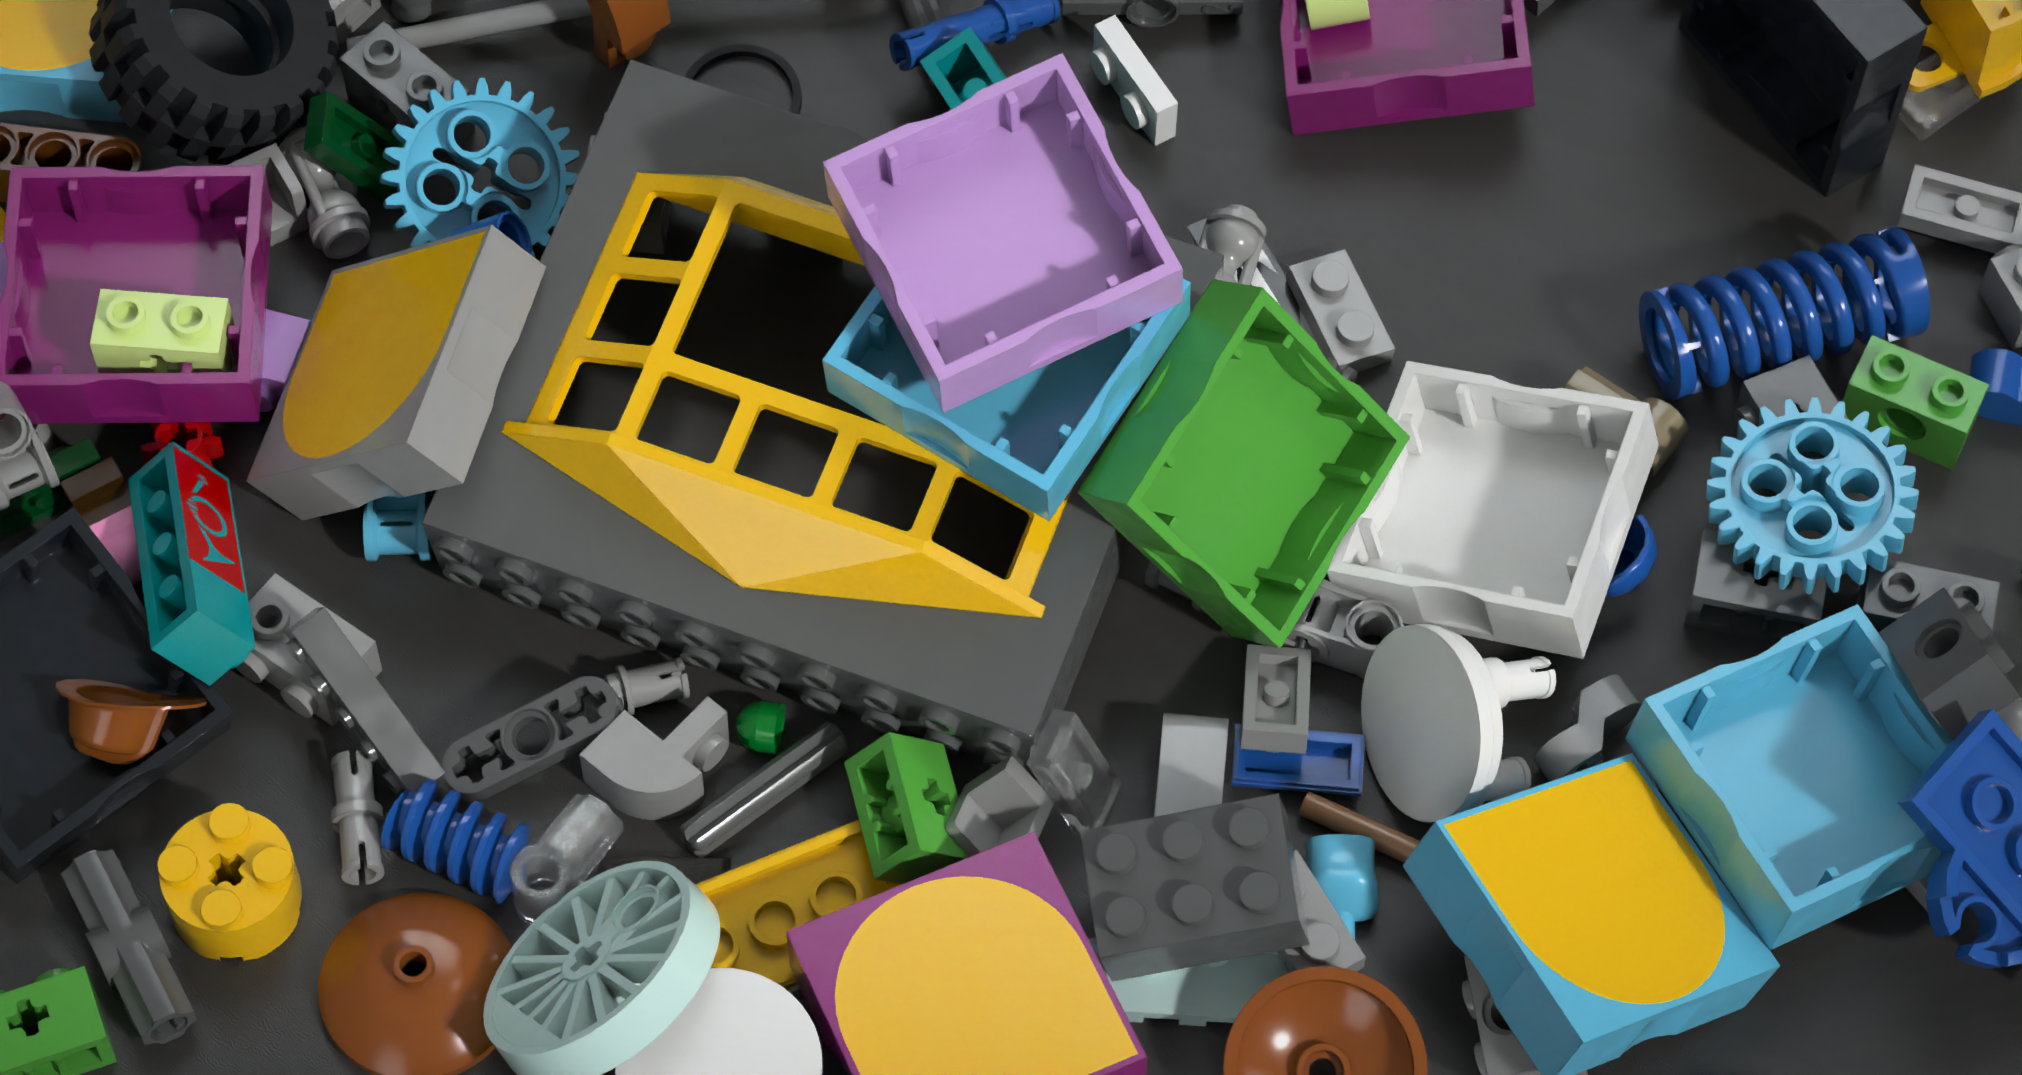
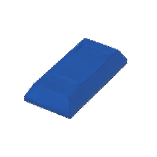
(1330, 765)

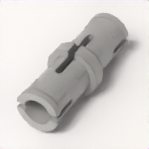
(357, 818)

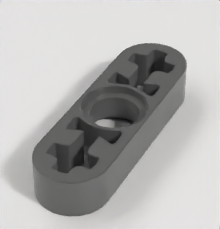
(481, 741)

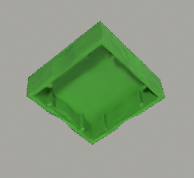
(1244, 463)

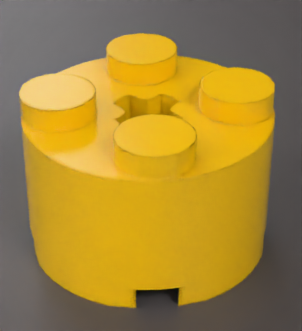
(198, 879)

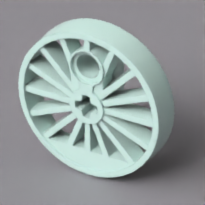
(601, 1001)

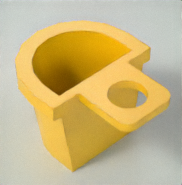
(1973, 41)

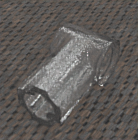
(563, 855)

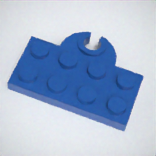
(1974, 816)

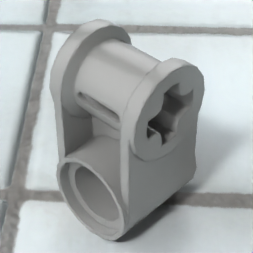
(22, 453)
(1338, 623)

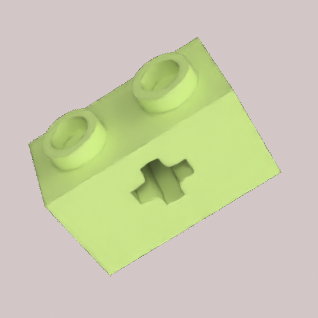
(160, 333)

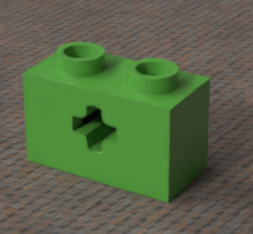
(903, 806)
(69, 1023)

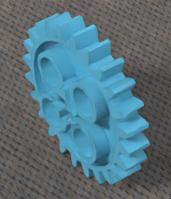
(508, 131)
(1812, 495)

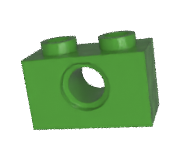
(1917, 398)

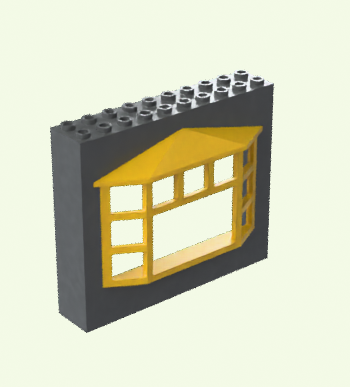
(719, 559)

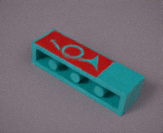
(191, 564)

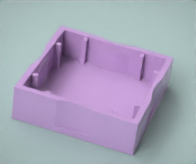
(1003, 233)

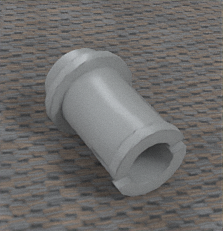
(649, 683)

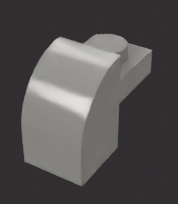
(654, 775)

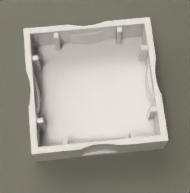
(1501, 508)

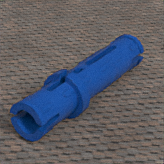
(993, 22)

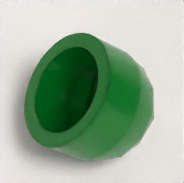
(761, 726)

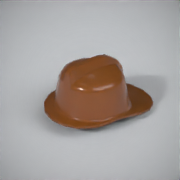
(117, 720)

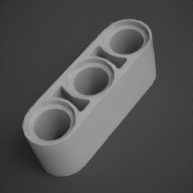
(1191, 763)

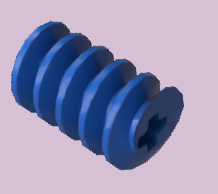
(454, 839)

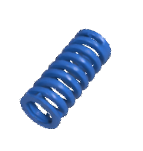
(1887, 305)

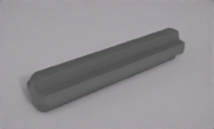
(764, 789)

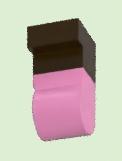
(106, 507)

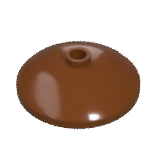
(1328, 1018)
(412, 1022)

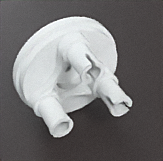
(1439, 723)
(734, 1028)

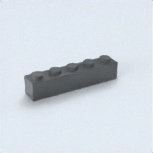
(362, 702)

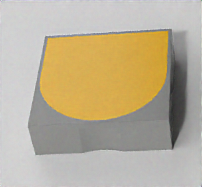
(397, 374)

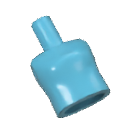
(1346, 874)

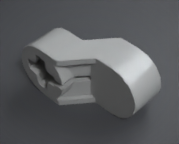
(1598, 714)

